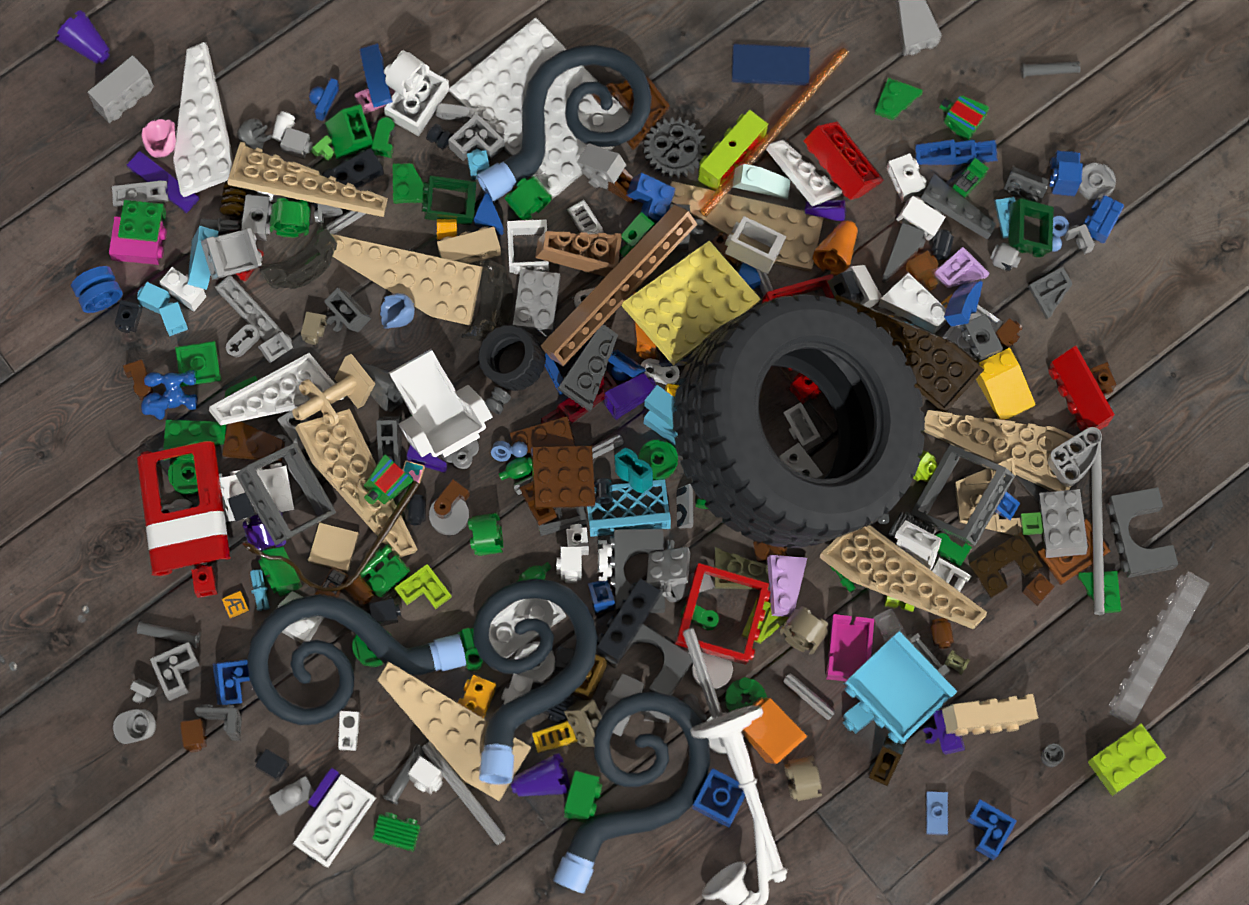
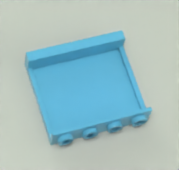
(899, 688)

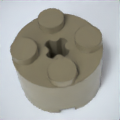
(804, 630)
(803, 778)

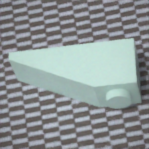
(761, 181)

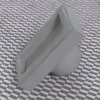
(292, 796)

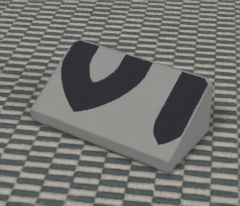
(684, 506)

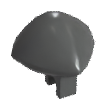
(252, 133)

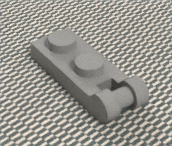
(139, 192)

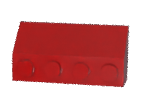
(842, 160)
(1080, 390)

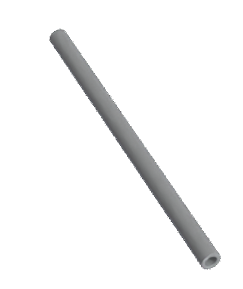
(1097, 527)

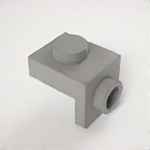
(326, 211)
(276, 346)

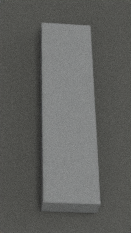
(247, 308)

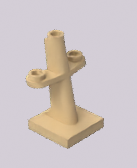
(351, 382)

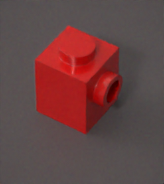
(204, 581)

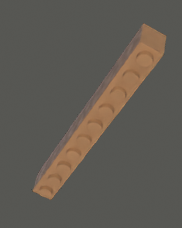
(618, 285)

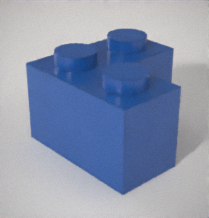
(1066, 173)
(653, 194)
(228, 679)
(996, 827)

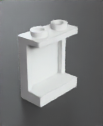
(918, 543)

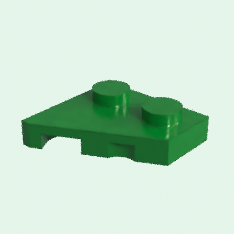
(407, 184)
(1111, 589)

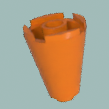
(837, 248)

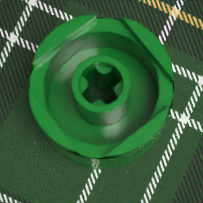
(528, 198)
(290, 218)
(486, 533)

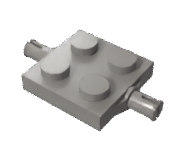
(668, 567)

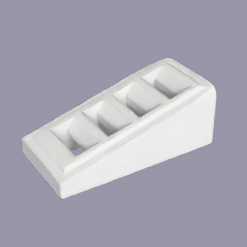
(595, 228)

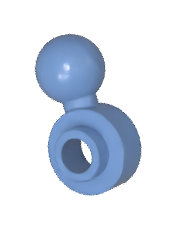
(1057, 242)
(502, 450)

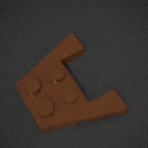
(624, 94)

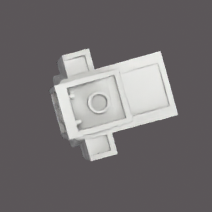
(440, 417)

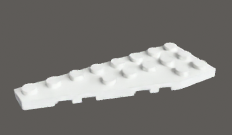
(202, 140)

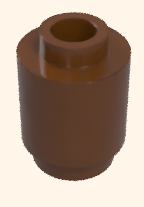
(359, 591)
(942, 633)

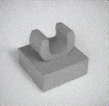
(142, 690)

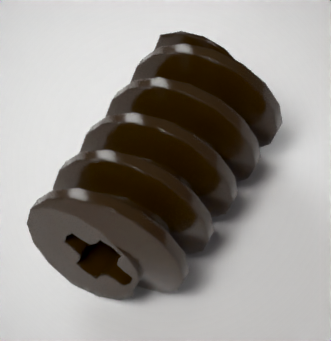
(232, 200)

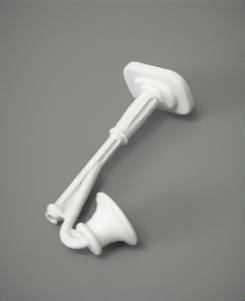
(729, 882)

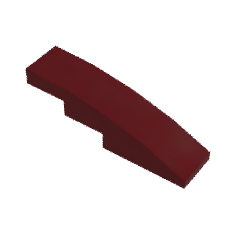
(574, 410)

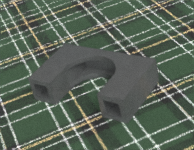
(626, 545)
(1136, 559)
(676, 660)

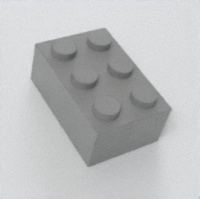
(121, 89)
(537, 302)
(1063, 523)

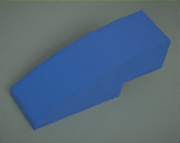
(963, 303)

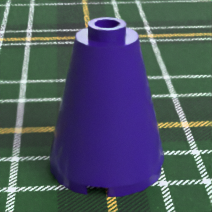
(83, 38)
(543, 778)

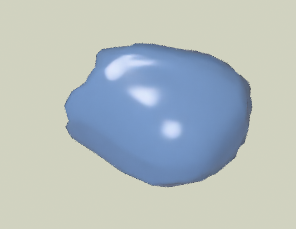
(397, 311)

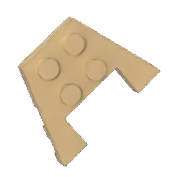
(971, 490)

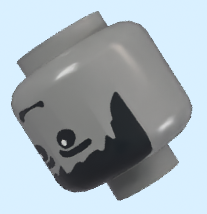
(1005, 257)

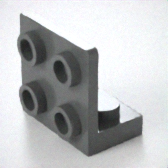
(1026, 185)
(228, 713)

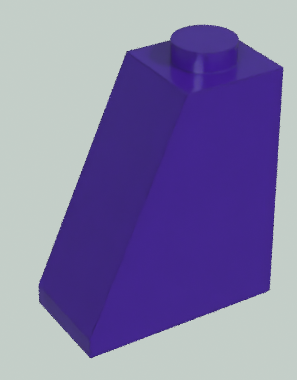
(628, 395)

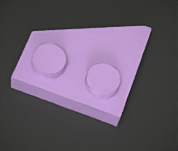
(961, 269)

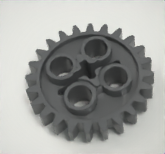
(664, 135)

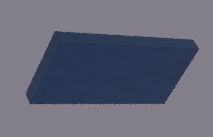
(771, 64)

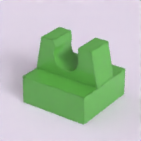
(323, 148)
(1031, 523)

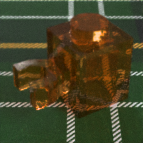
(923, 268)

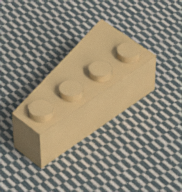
(989, 715)

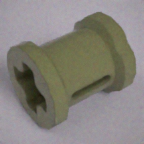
(960, 668)

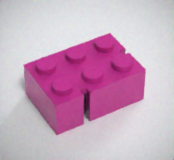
(848, 646)

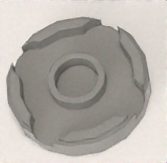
(1097, 181)
(452, 524)

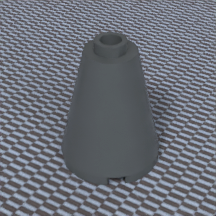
(385, 390)

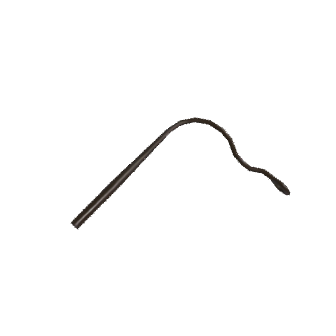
(384, 532)

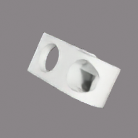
(348, 730)

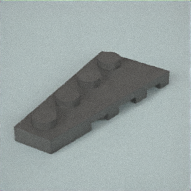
(955, 206)
(587, 371)

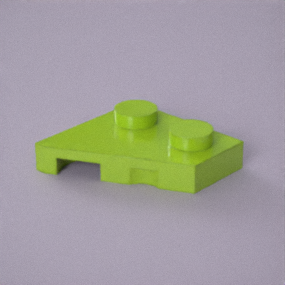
(767, 626)

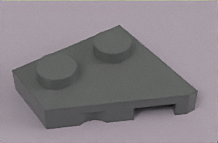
(1050, 290)

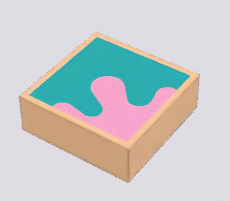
(414, 470)

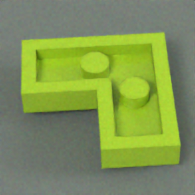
(425, 583)

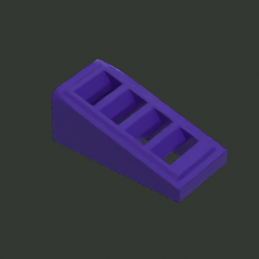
(829, 209)
(427, 460)

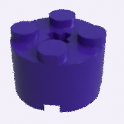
(258, 534)

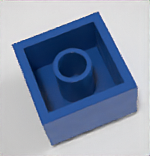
(719, 798)

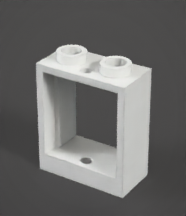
(525, 227)
(750, 254)

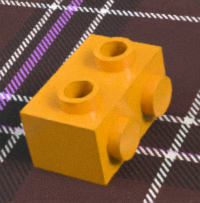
(478, 695)

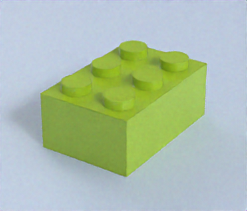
(1126, 759)

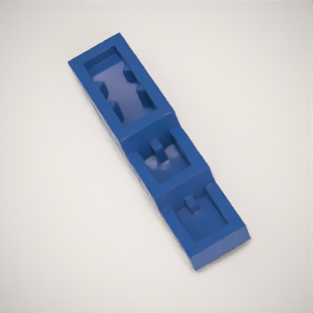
(375, 76)
(956, 153)

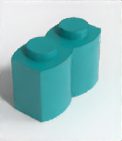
(633, 470)

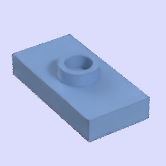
(937, 813)

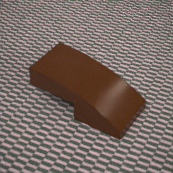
(541, 515)

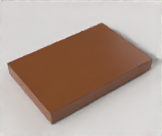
(1069, 566)

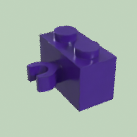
(949, 742)

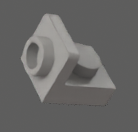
(1083, 240)

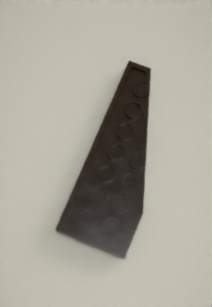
(938, 364)

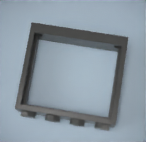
(265, 505)
(985, 507)

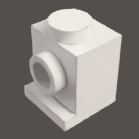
(577, 530)

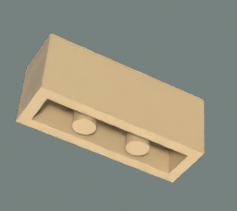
(470, 246)

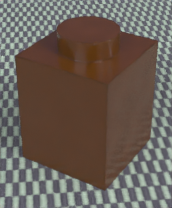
(1038, 589)
(193, 735)

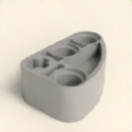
(1075, 462)

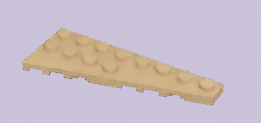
(288, 179)

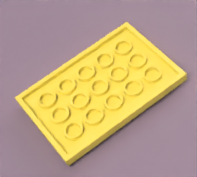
(690, 302)

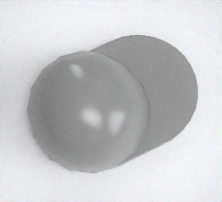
(134, 726)

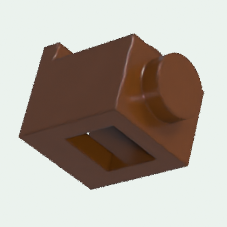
(1009, 333)
(1104, 371)

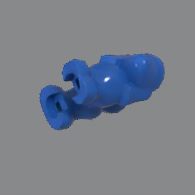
(173, 397)

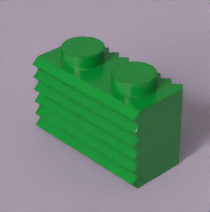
(396, 832)

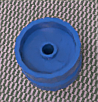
(96, 289)

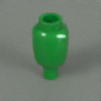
(517, 468)
(535, 572)

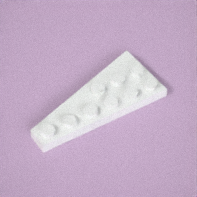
(272, 393)

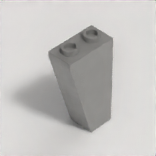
(916, 26)

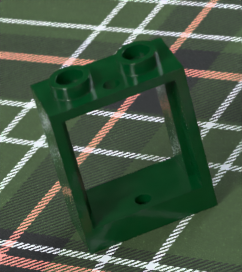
(468, 187)
(1016, 227)

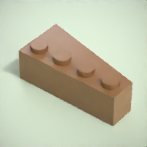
(581, 251)

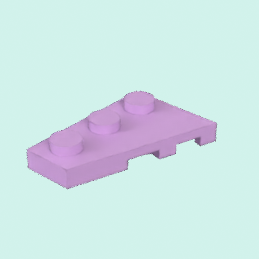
(784, 583)

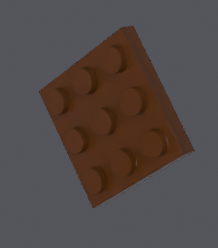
(563, 477)

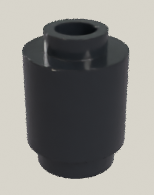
(942, 244)
(416, 510)

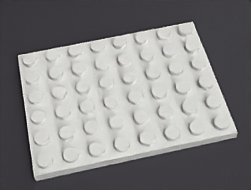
(497, 95)

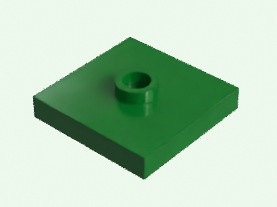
(202, 359)

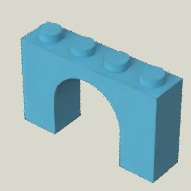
(661, 413)

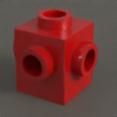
(804, 388)

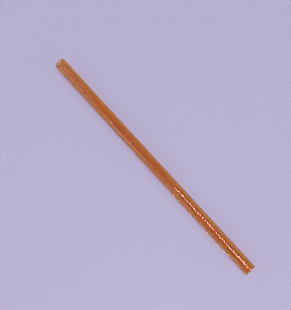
(776, 129)

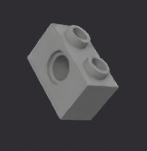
(253, 207)

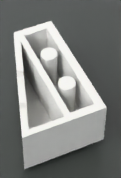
(914, 303)

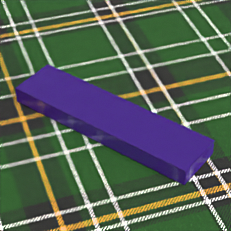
(151, 172)

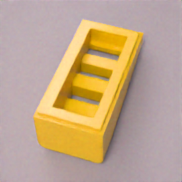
(553, 729)

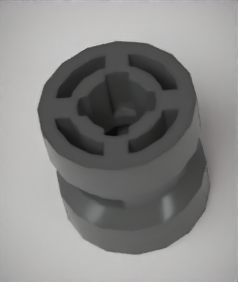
(497, 400)
(1055, 754)

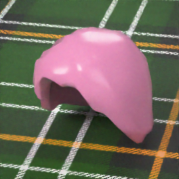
(159, 137)

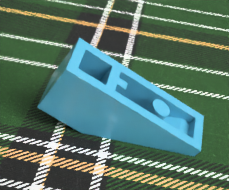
(198, 267)

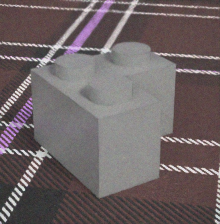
(476, 135)
(600, 165)
(170, 667)
(621, 688)

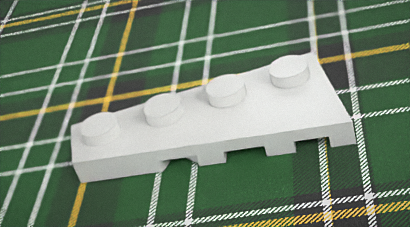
(810, 184)

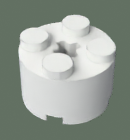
(406, 74)

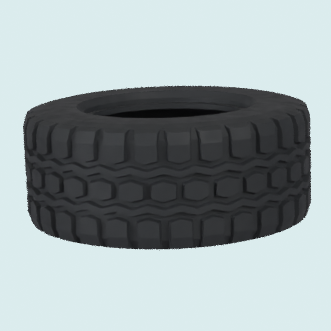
(870, 399)

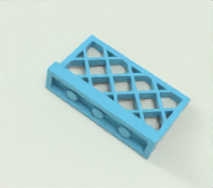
(645, 521)

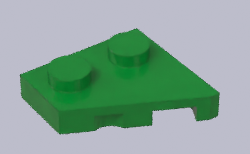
(896, 98)

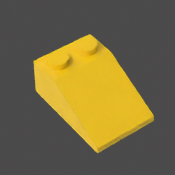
(1005, 385)

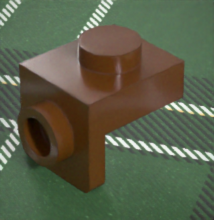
(763, 551)

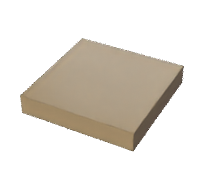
(333, 547)

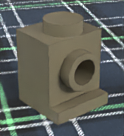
(313, 327)

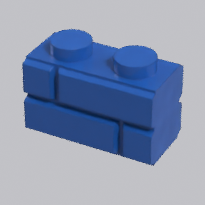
(1104, 218)

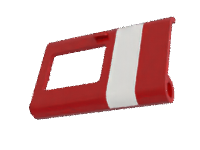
(187, 534)

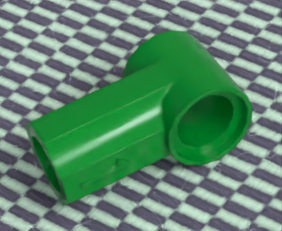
(469, 649)

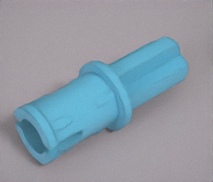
(259, 590)

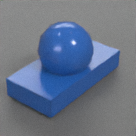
(324, 98)
(624, 366)

